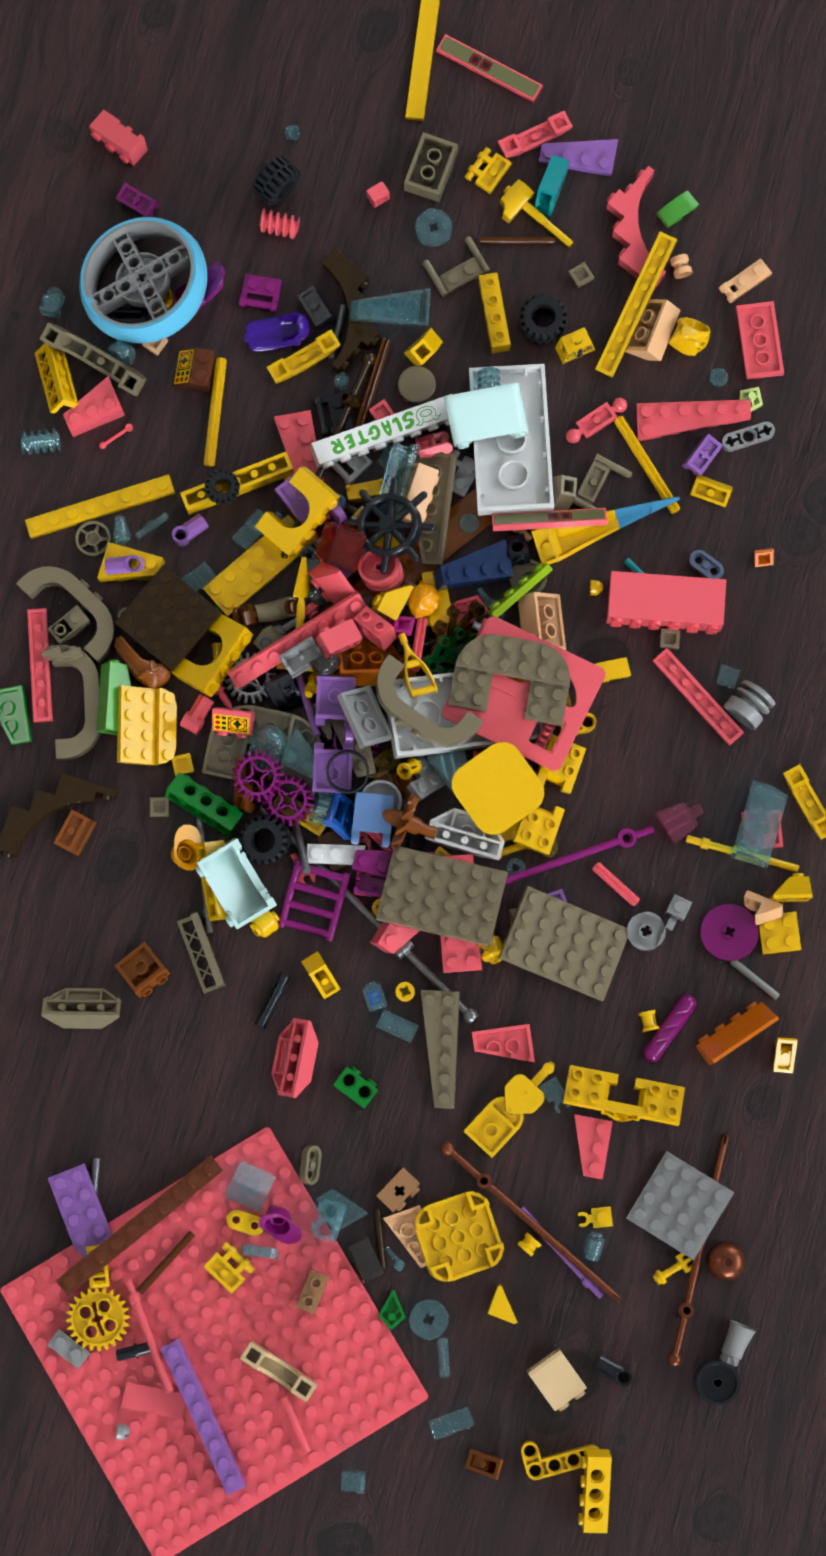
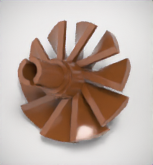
(406, 822)

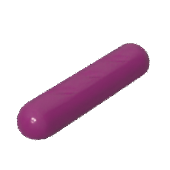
(669, 1028)

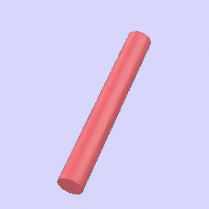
(295, 1424)

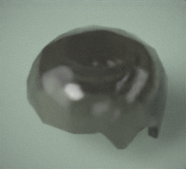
(325, 667)

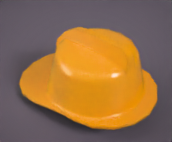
(184, 848)

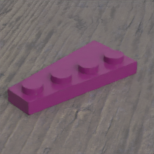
(373, 862)

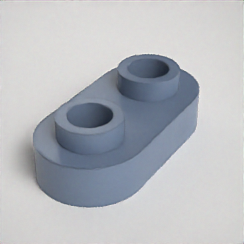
(707, 564)

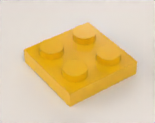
(780, 934)

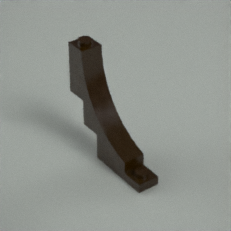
(70, 792)

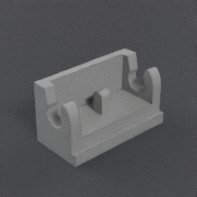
(298, 658)

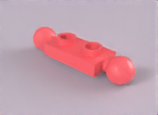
(596, 420)

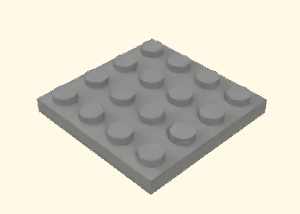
(680, 1205)

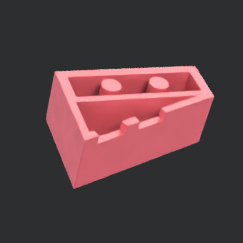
(392, 937)

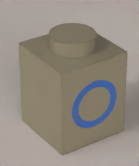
(267, 637)

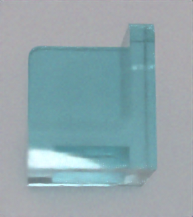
(353, 1481)

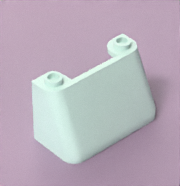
(486, 414)
(235, 884)

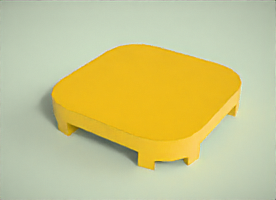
(498, 788)
(458, 1236)

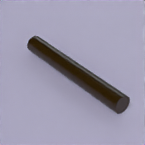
(379, 1237)

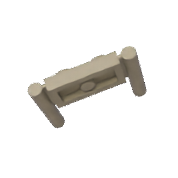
(460, 274)
(594, 480)

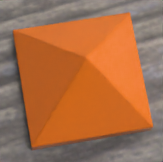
(764, 557)

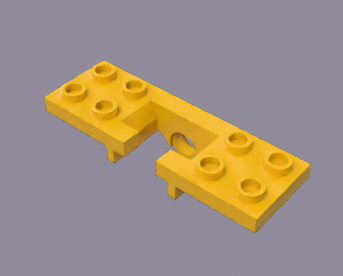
(541, 826)
(656, 1100)

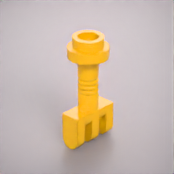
(660, 1277)

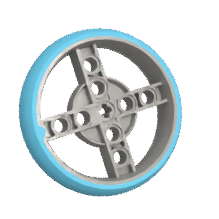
(121, 239)

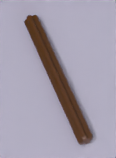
(372, 383)

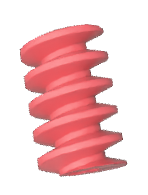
(283, 225)

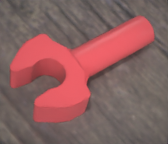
(294, 856)

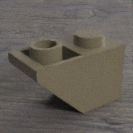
(564, 491)
(69, 625)

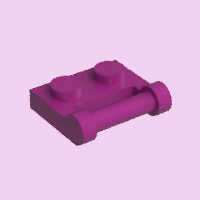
(261, 287)

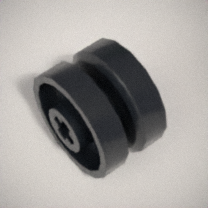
(705, 1378)

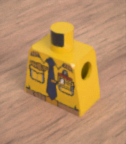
(575, 345)

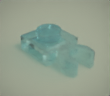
(553, 1092)

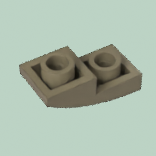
(55, 653)

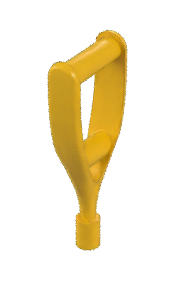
(414, 663)

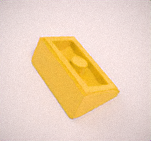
(711, 490)

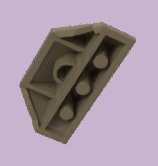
(81, 1008)

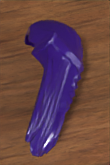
(277, 332)

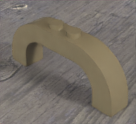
(62, 339)
(44, 577)
(418, 724)
(83, 742)

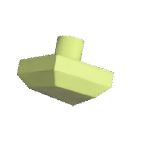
(753, 395)

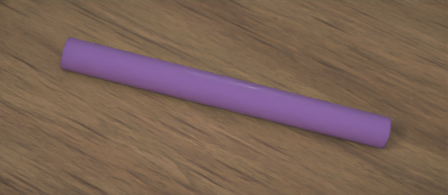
(308, 706)

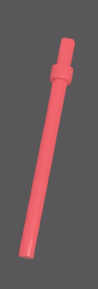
(135, 1299)

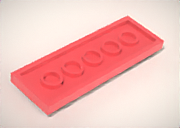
(459, 954)

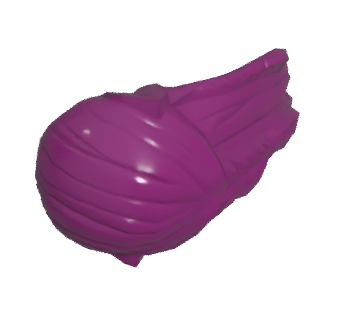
(214, 284)

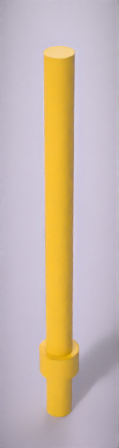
(705, 843)

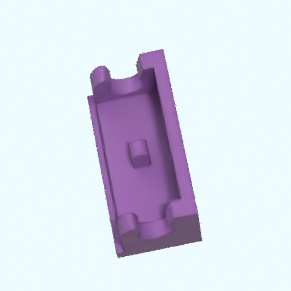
(702, 455)

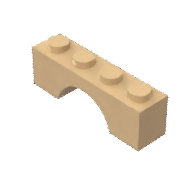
(279, 1370)

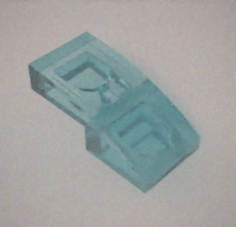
(248, 533)
(199, 577)
(451, 1423)

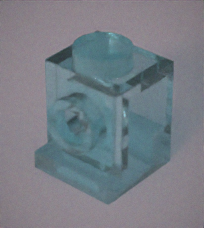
(52, 302)

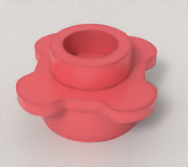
(311, 610)

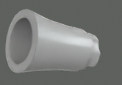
(736, 1342)

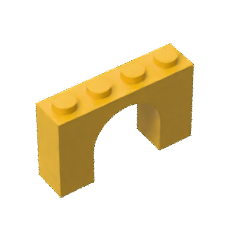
(320, 499)
(210, 676)

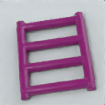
(333, 915)

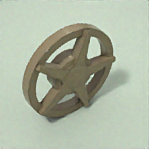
(92, 538)

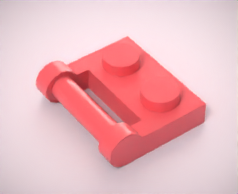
(428, 447)

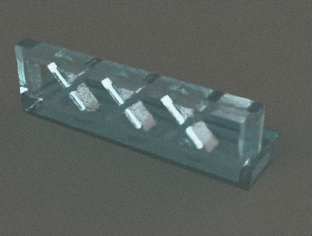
(399, 466)

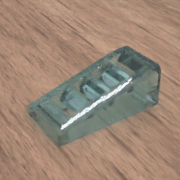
(321, 806)

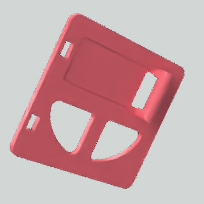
(508, 703)

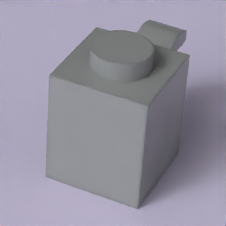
(677, 910)

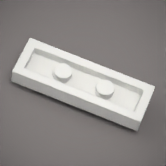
(332, 853)

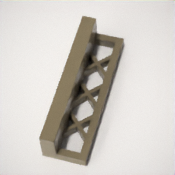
(206, 947)

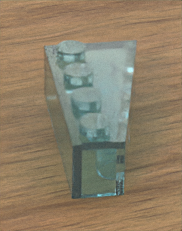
(395, 309)

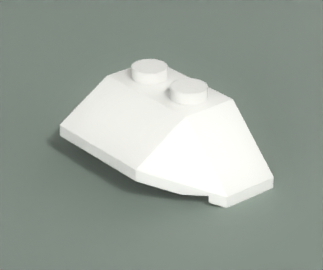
(461, 833)

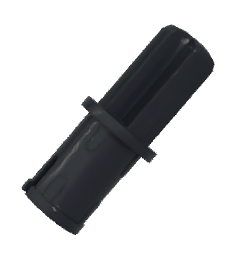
(132, 1351)

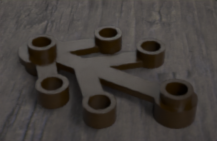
(475, 610)

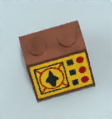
(195, 369)

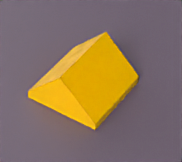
(500, 1306)

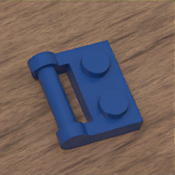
(344, 820)

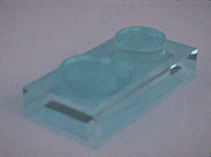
(397, 1026)

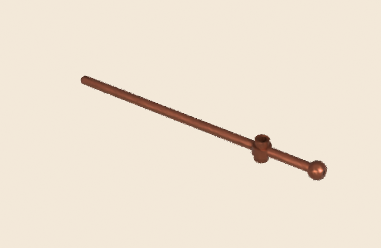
(447, 1149)
(674, 1357)

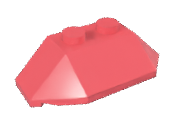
(294, 1058)

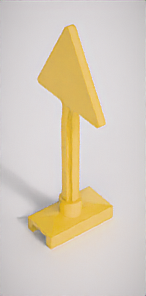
(300, 591)

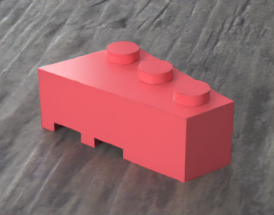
(118, 138)
(94, 409)

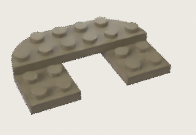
(514, 659)
(224, 749)

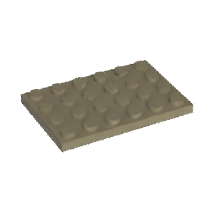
(442, 896)
(564, 943)

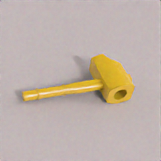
(518, 198)

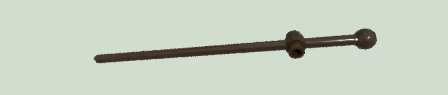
(350, 402)

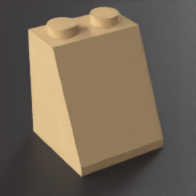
(557, 1380)

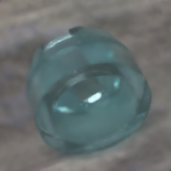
(292, 132)

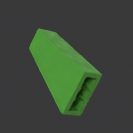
(112, 675)

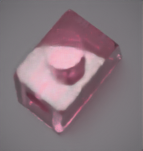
(679, 820)

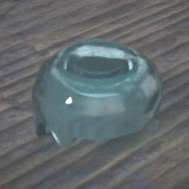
(124, 350)

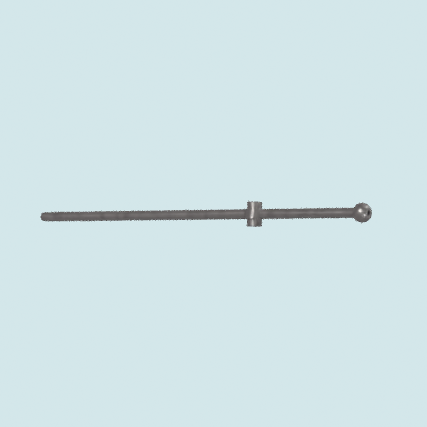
(469, 1014)

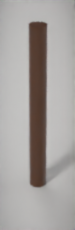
(517, 240)
(166, 1262)

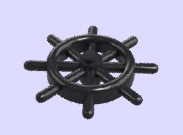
(390, 525)

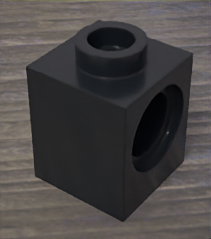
(514, 544)

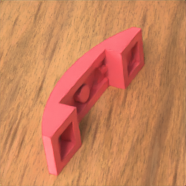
(536, 136)

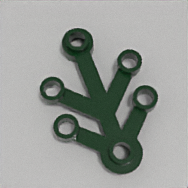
(433, 660)

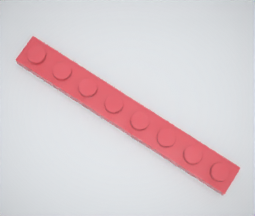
(269, 657)

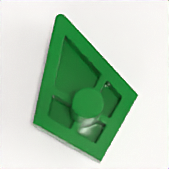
(392, 1311)

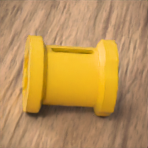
(408, 773)
(648, 1020)

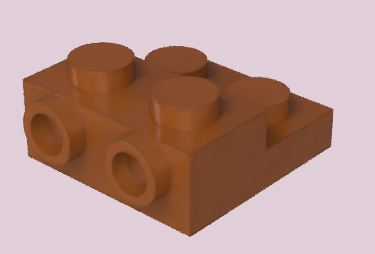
(142, 970)

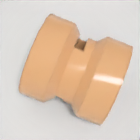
(681, 266)

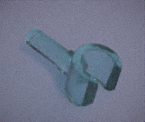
(399, 1264)

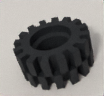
(216, 477)

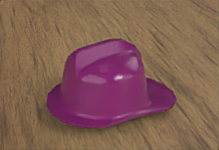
(279, 1224)

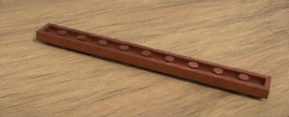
(139, 1225)

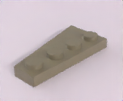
(357, 764)

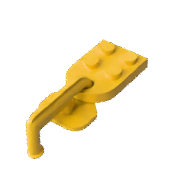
(495, 1124)

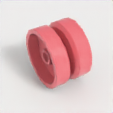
(374, 580)

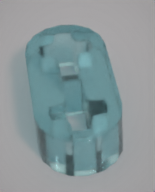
(260, 1251)

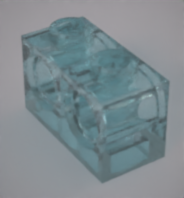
(333, 1221)

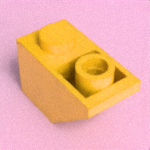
(423, 347)

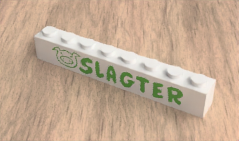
(379, 433)

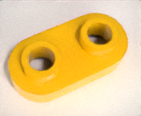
(245, 1223)

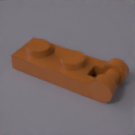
(243, 804)

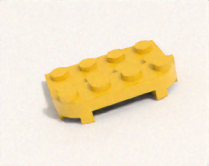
(146, 725)

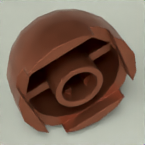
(726, 1261)

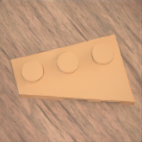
(403, 1227)

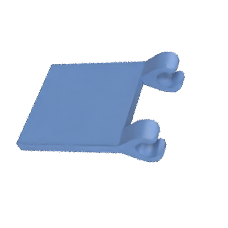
(369, 817)

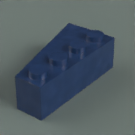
(478, 568)

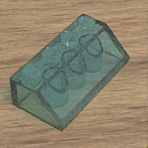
(759, 824)

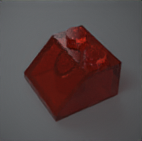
(340, 546)

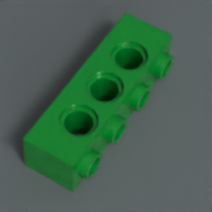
(207, 814)

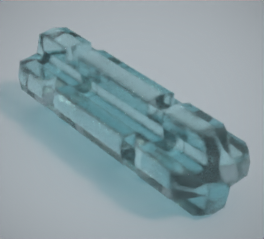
(443, 1354)

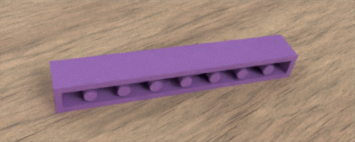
(203, 1416)

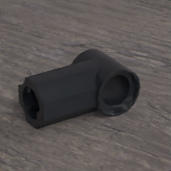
(611, 1370)

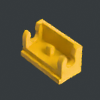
(373, 488)

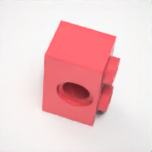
(375, 628)

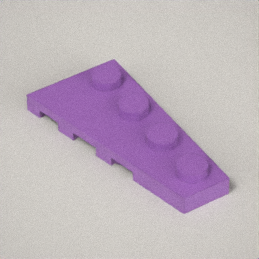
(584, 156)

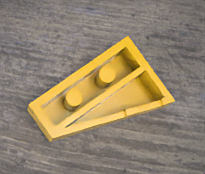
(152, 564)

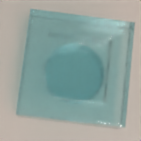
(728, 676)

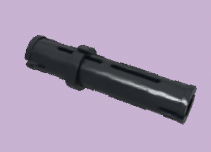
(272, 1000)

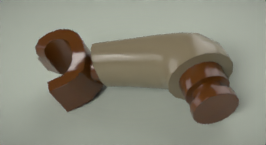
(266, 612)

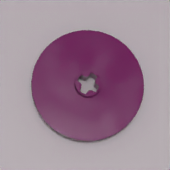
(723, 946)

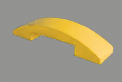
(304, 358)
(807, 799)

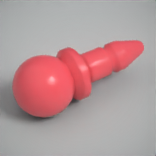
(223, 696)

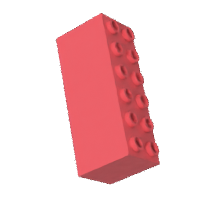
(666, 602)

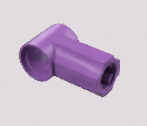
(191, 529)
(123, 565)

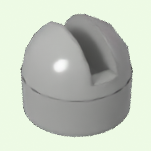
(122, 1431)

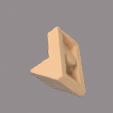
(766, 908)

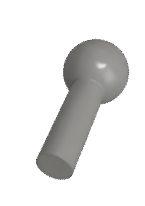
(286, 627)

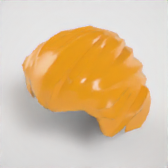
(423, 600)

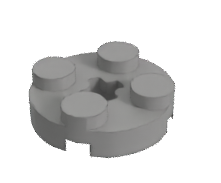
(636, 936)

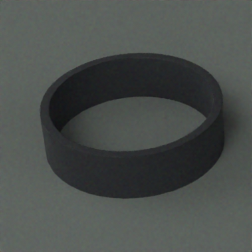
(344, 790)

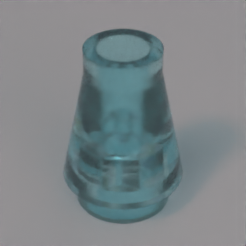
(121, 531)

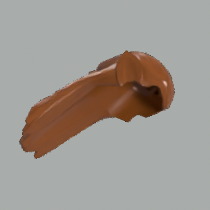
(145, 672)

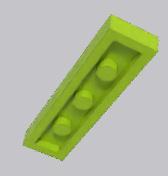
(524, 585)

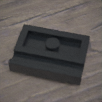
(283, 691)

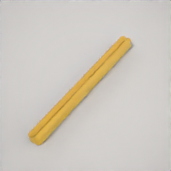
(215, 412)
(645, 462)

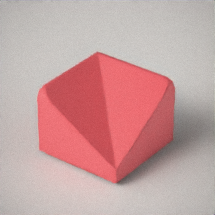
(378, 194)

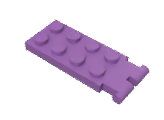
(80, 1208)

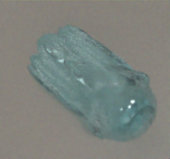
(273, 741)

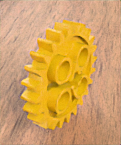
(80, 1324)

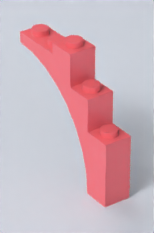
(627, 230)

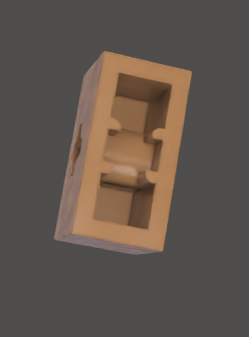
(388, 1196)
(312, 1291)

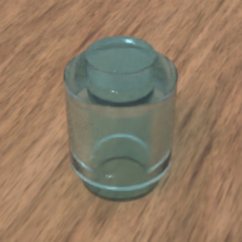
(593, 1246)

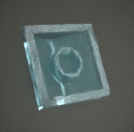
(250, 1186)

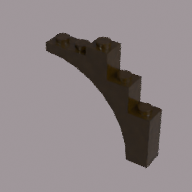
(351, 282)

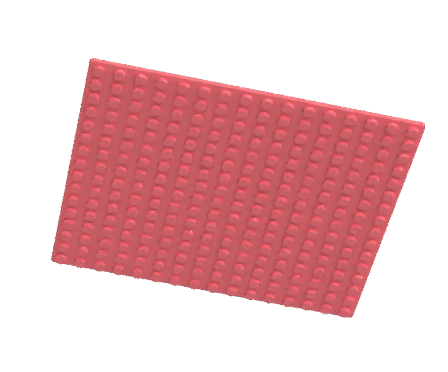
(163, 1464)

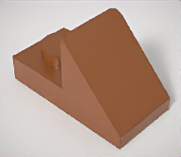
(484, 1464)

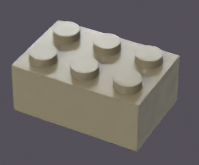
(431, 167)

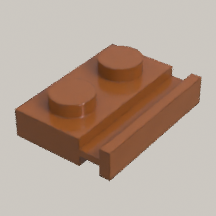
(75, 833)

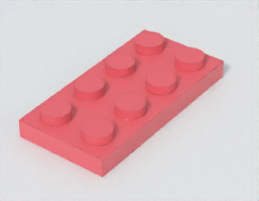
(759, 340)

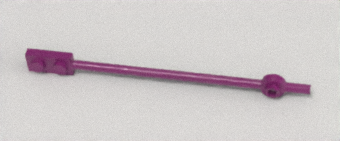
(632, 837)

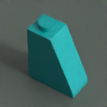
(551, 185)

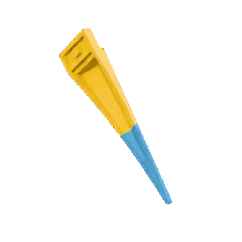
(559, 543)

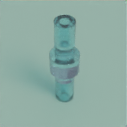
(151, 525)
(487, 599)

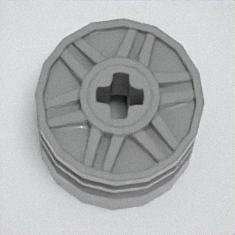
(747, 708)

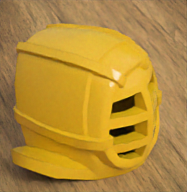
(690, 336)

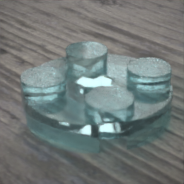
(431, 217)
(419, 1313)

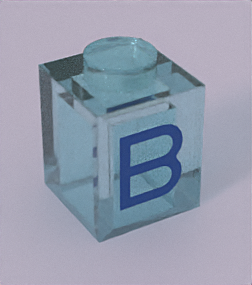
(374, 997)

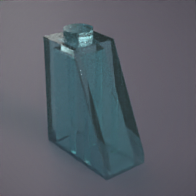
(446, 765)

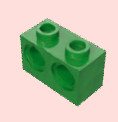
(353, 1090)

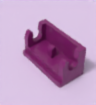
(137, 200)
(369, 886)

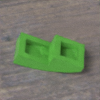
(677, 208)

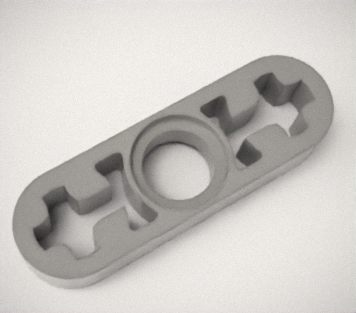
(762, 437)

